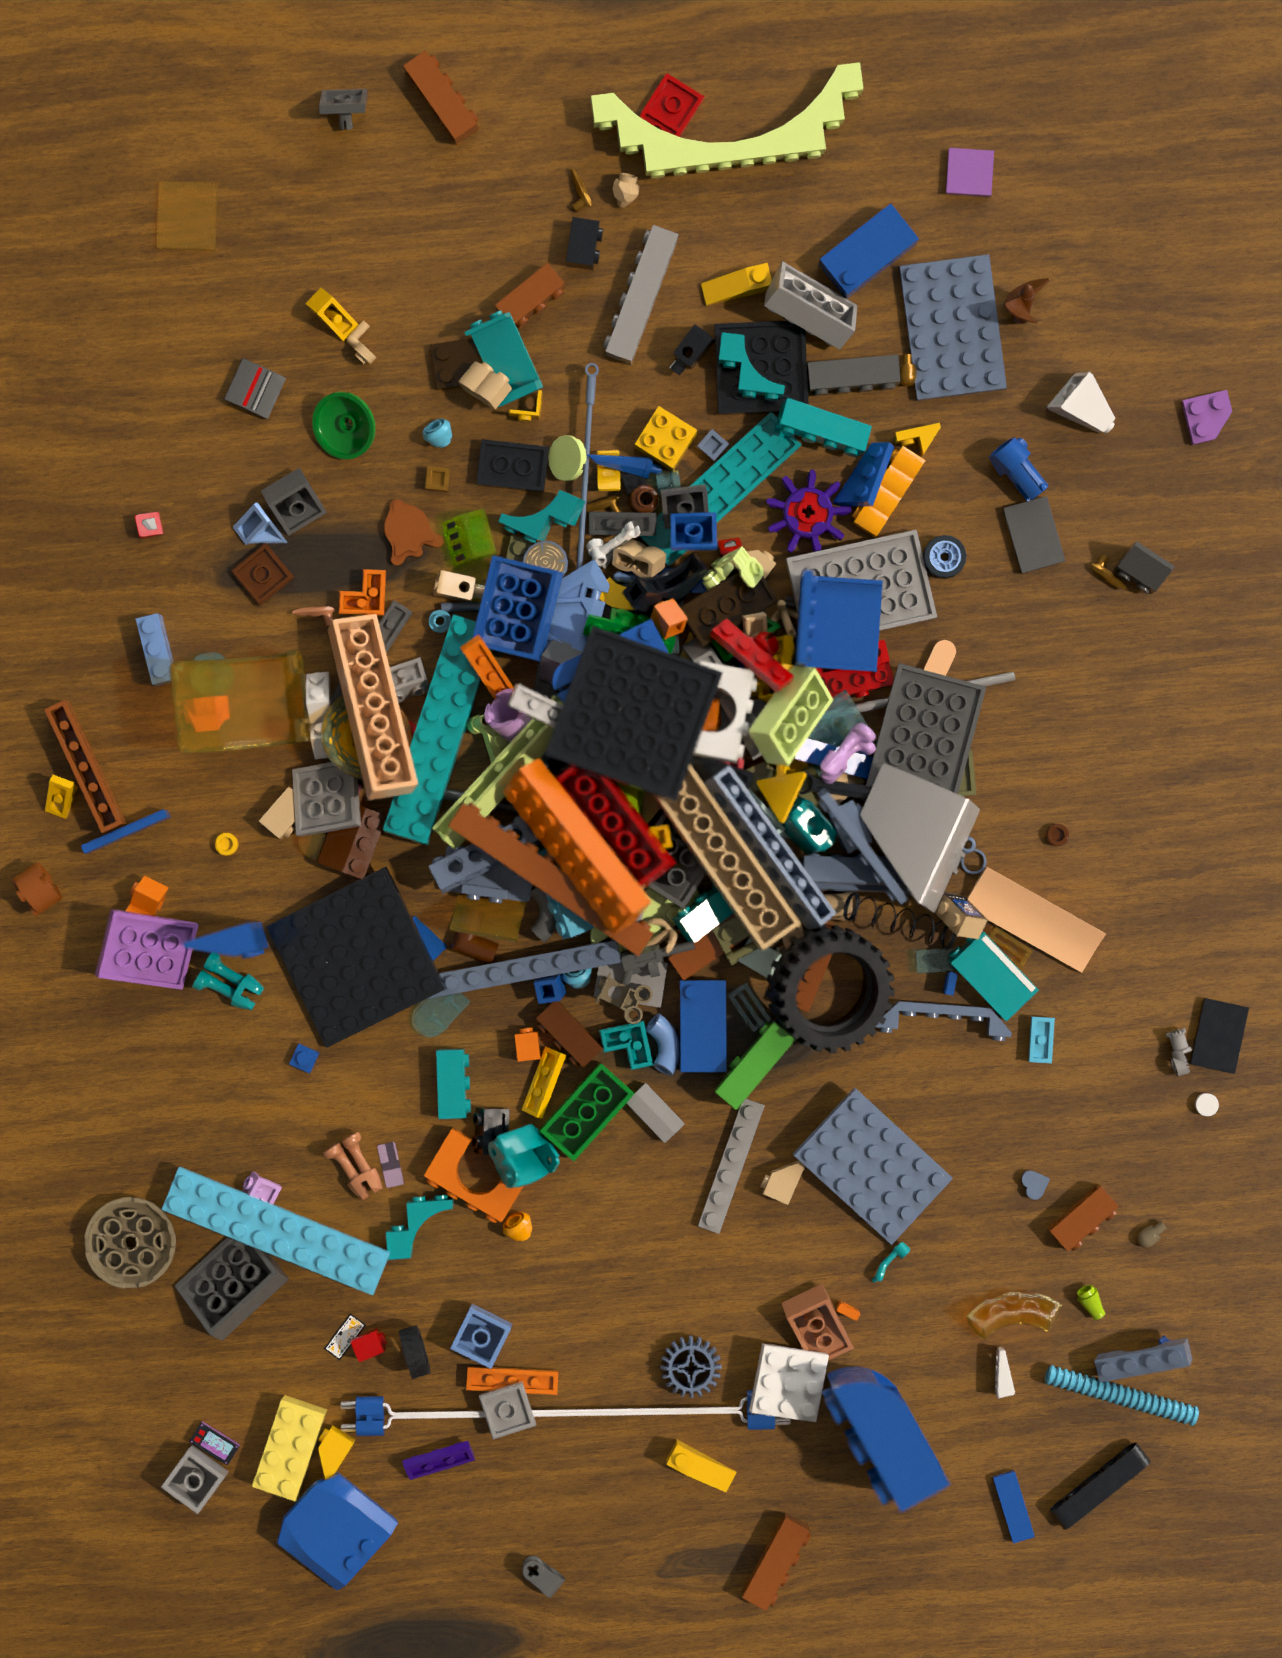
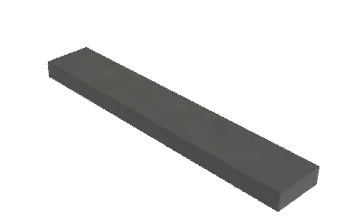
(390, 627)

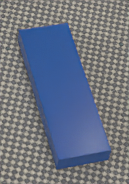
(1013, 1506)

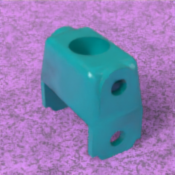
(808, 827)
(523, 1156)

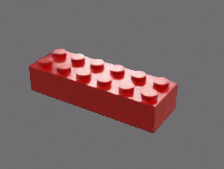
(617, 824)

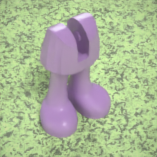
(835, 763)

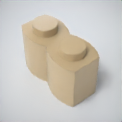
(485, 384)
(638, 558)

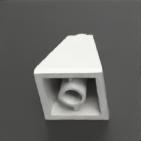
(1083, 403)

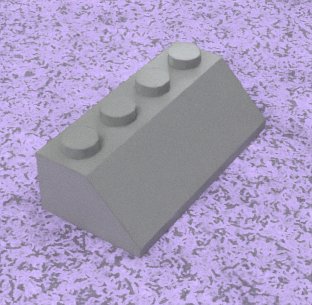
(811, 306)

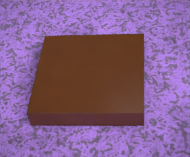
(262, 574)

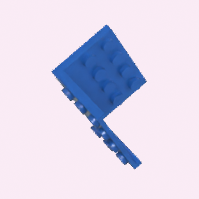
(838, 623)

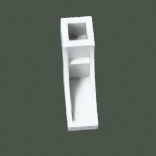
(318, 702)

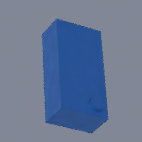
(868, 251)
(703, 1025)

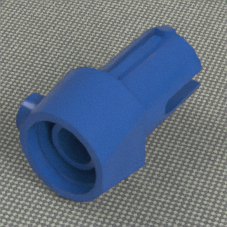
(1012, 460)

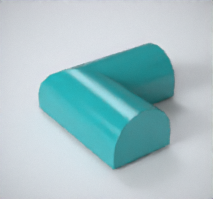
(631, 1037)

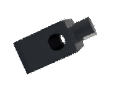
(699, 342)

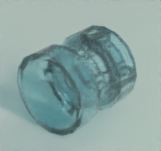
(667, 481)

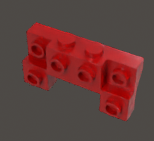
(860, 682)

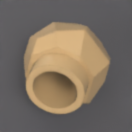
(625, 189)

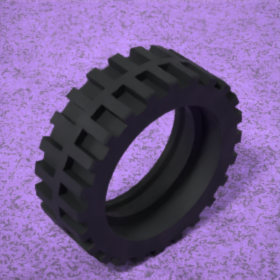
(865, 1013)

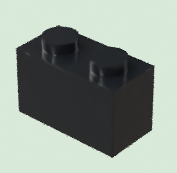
(583, 243)

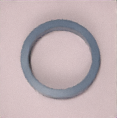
(982, 868)

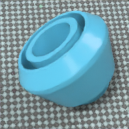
(438, 433)
(578, 979)

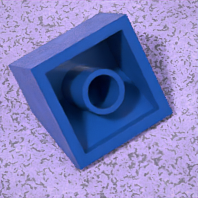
(693, 531)

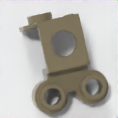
(628, 1000)

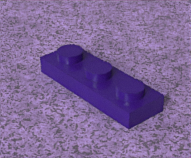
(438, 1460)

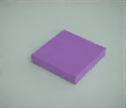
(969, 172)

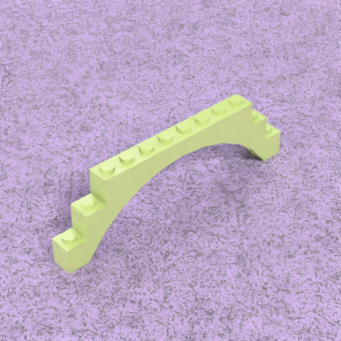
(672, 154)

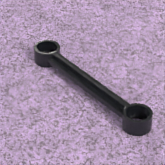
(838, 788)

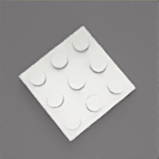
(789, 1382)

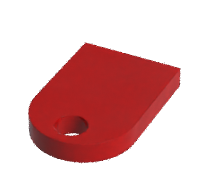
(672, 106)

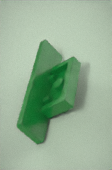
(620, 622)

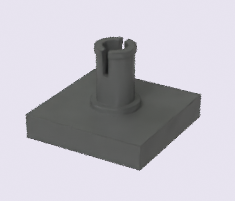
(343, 103)

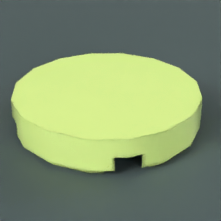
(567, 458)

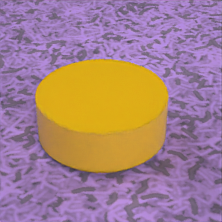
(226, 844)

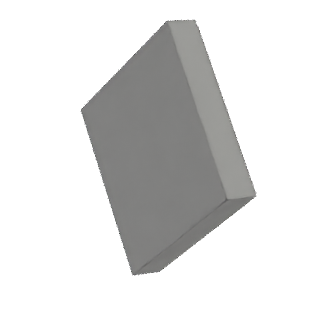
(507, 1410)

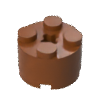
(37, 888)

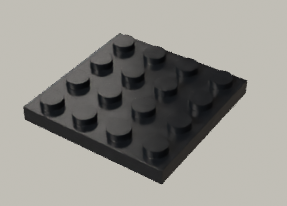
(776, 353)

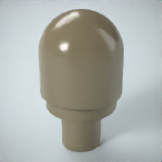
(1150, 1235)

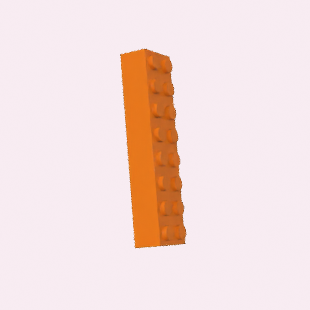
(576, 846)

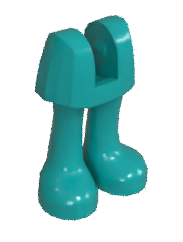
(206, 980)

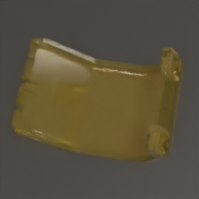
(240, 702)

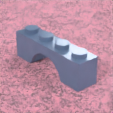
(1159, 1358)

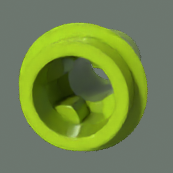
(1090, 1300)

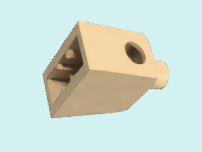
(448, 586)

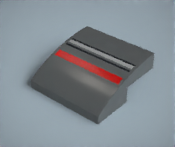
(254, 388)

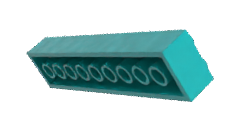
(437, 737)

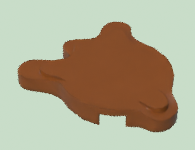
(408, 531)

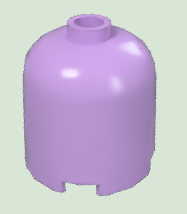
(504, 719)

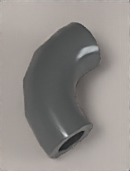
(545, 922)

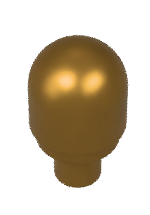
(907, 371)

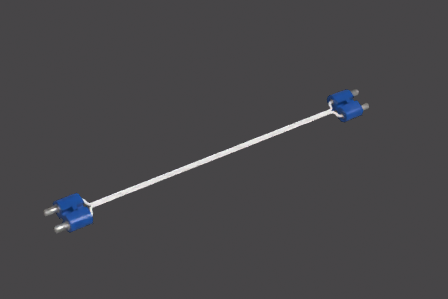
(371, 1419)

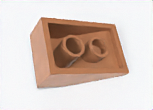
(817, 1322)

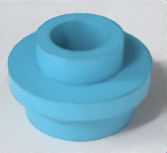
(439, 628)

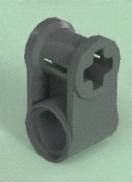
(545, 1578)

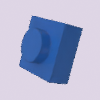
(304, 1058)

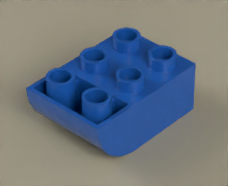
(886, 1434)

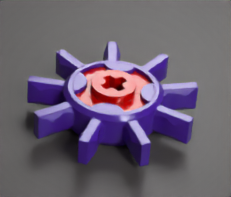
(819, 505)

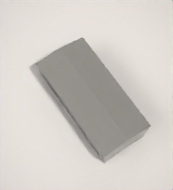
(655, 1113)

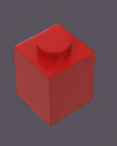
(369, 1344)

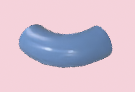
(667, 1042)

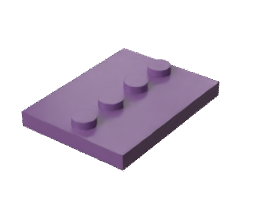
(146, 949)

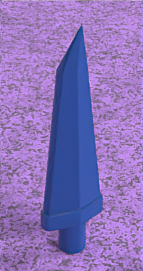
(635, 465)

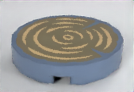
(547, 555)

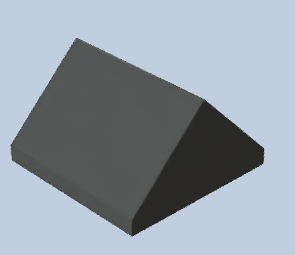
(683, 500)
(552, 657)

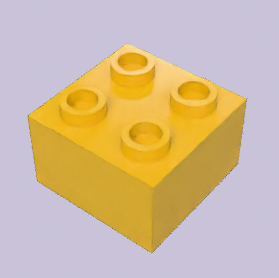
(665, 438)

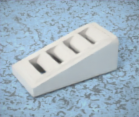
(1003, 1379)

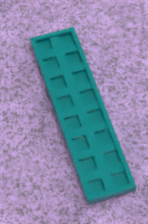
(734, 476)

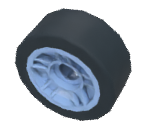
(942, 545)

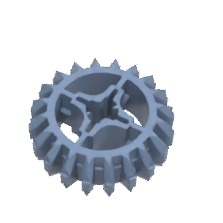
(701, 1366)

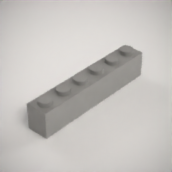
(641, 295)

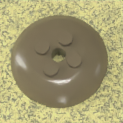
(111, 1255)

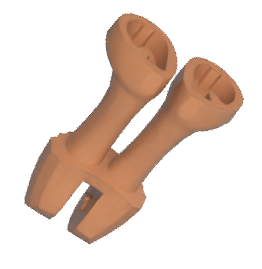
(369, 1174)

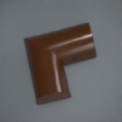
(474, 947)

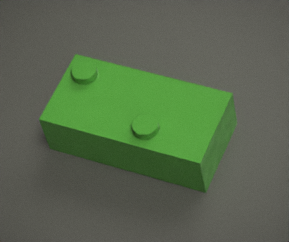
(754, 1064)

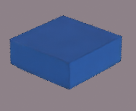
(950, 982)

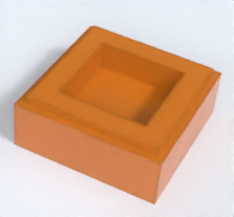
(847, 1310)

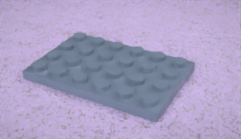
(953, 327)
(872, 1166)

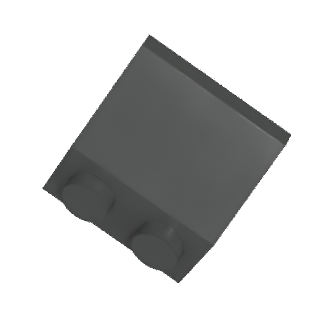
(293, 501)
(1143, 568)

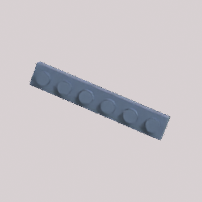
(855, 839)

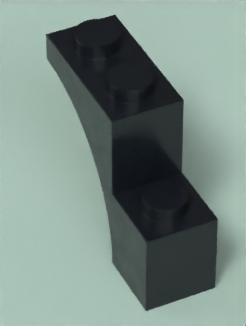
(674, 584)

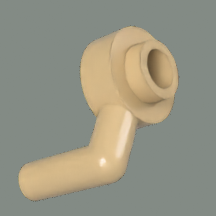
(362, 353)

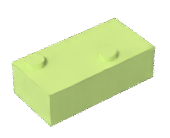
(791, 716)

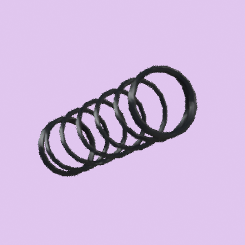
(857, 903)

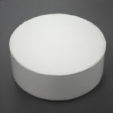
(1206, 1104)

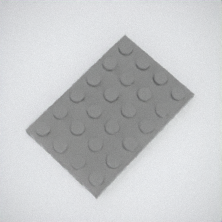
(891, 558)

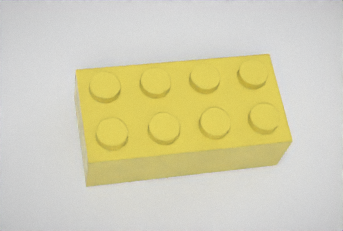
(289, 1448)

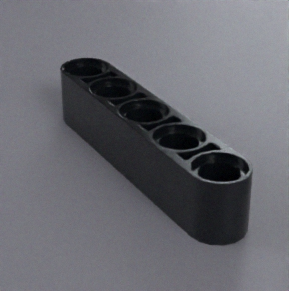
(1100, 1485)

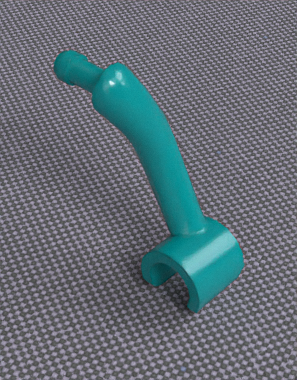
(900, 1250)

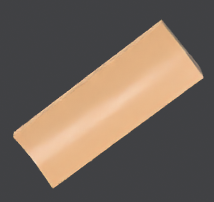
(1035, 919)

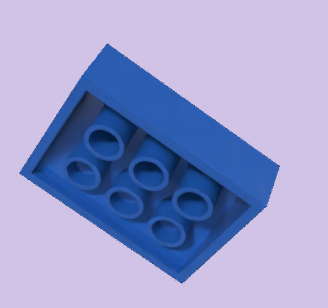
(518, 607)
(244, 940)

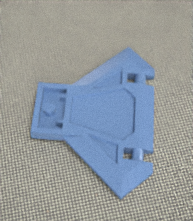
(574, 607)

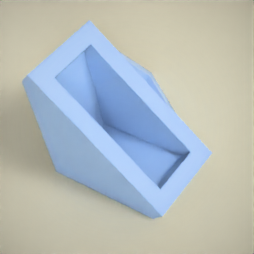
(257, 527)

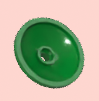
(333, 428)

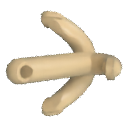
(785, 613)
(668, 935)

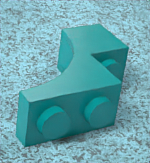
(750, 381)
(563, 509)
(401, 1239)

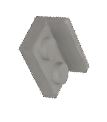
(409, 679)

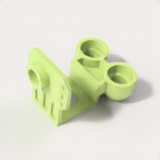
(749, 568)

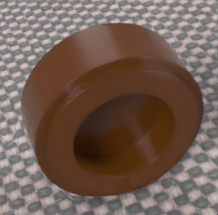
(1057, 835)

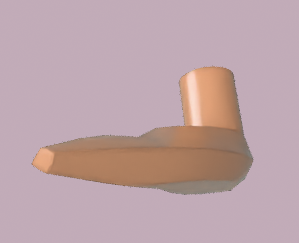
(315, 611)

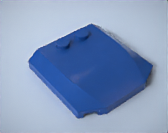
(335, 1529)

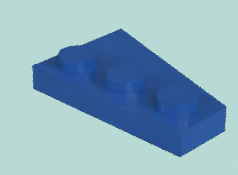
(867, 477)

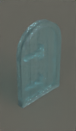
(437, 1013)

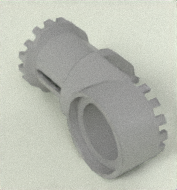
(1179, 1047)

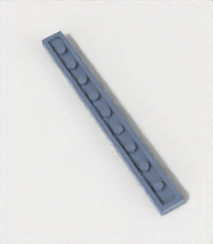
(530, 967)

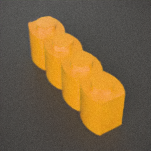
(893, 486)

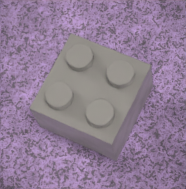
(194, 1479)

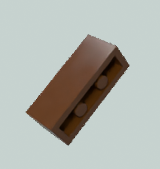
(568, 1034)

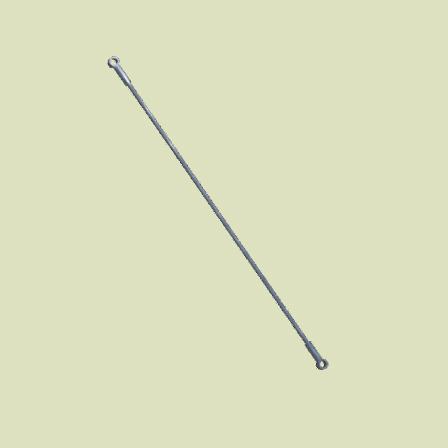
(590, 399)

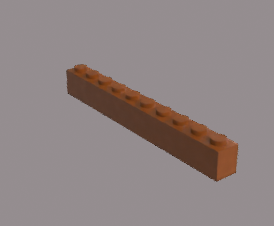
(539, 872)

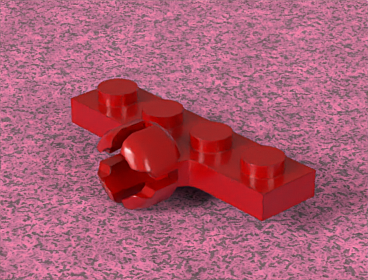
(754, 653)

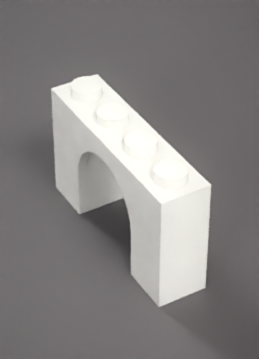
(727, 743)

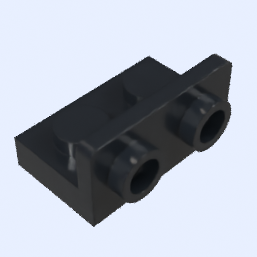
(488, 1125)

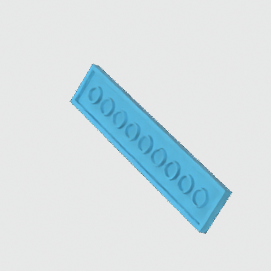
(276, 1230)

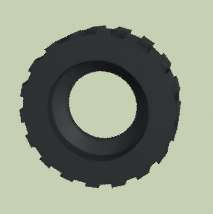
(414, 1351)

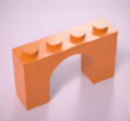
(444, 1173)

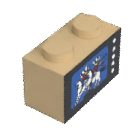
(961, 916)

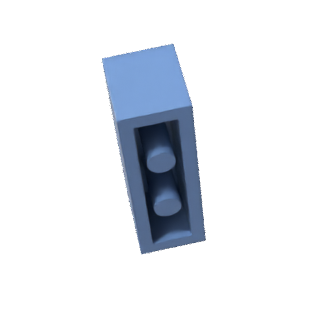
(155, 648)

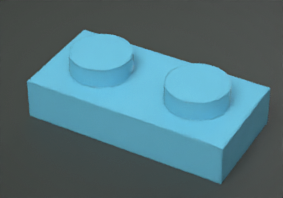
(1041, 1039)

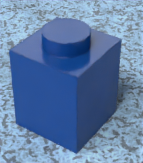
(550, 988)

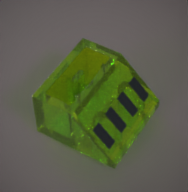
(469, 538)

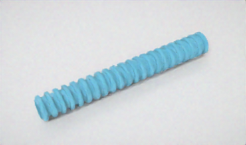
(1122, 1395)

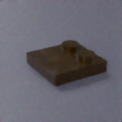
(452, 361)

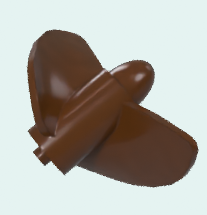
(1021, 300)

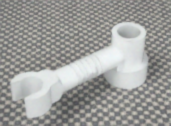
(598, 550)

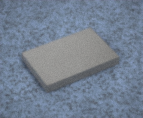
(642, 978)

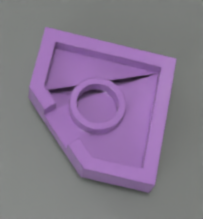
(1206, 415)

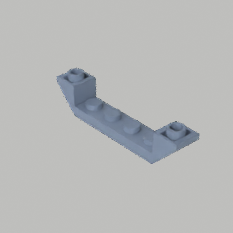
(994, 1028)

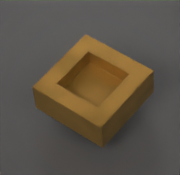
(437, 478)

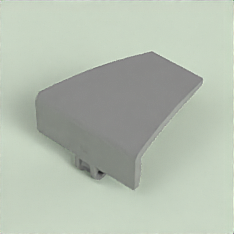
(919, 830)

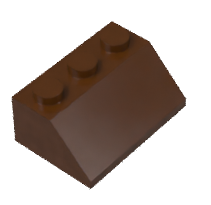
(353, 848)

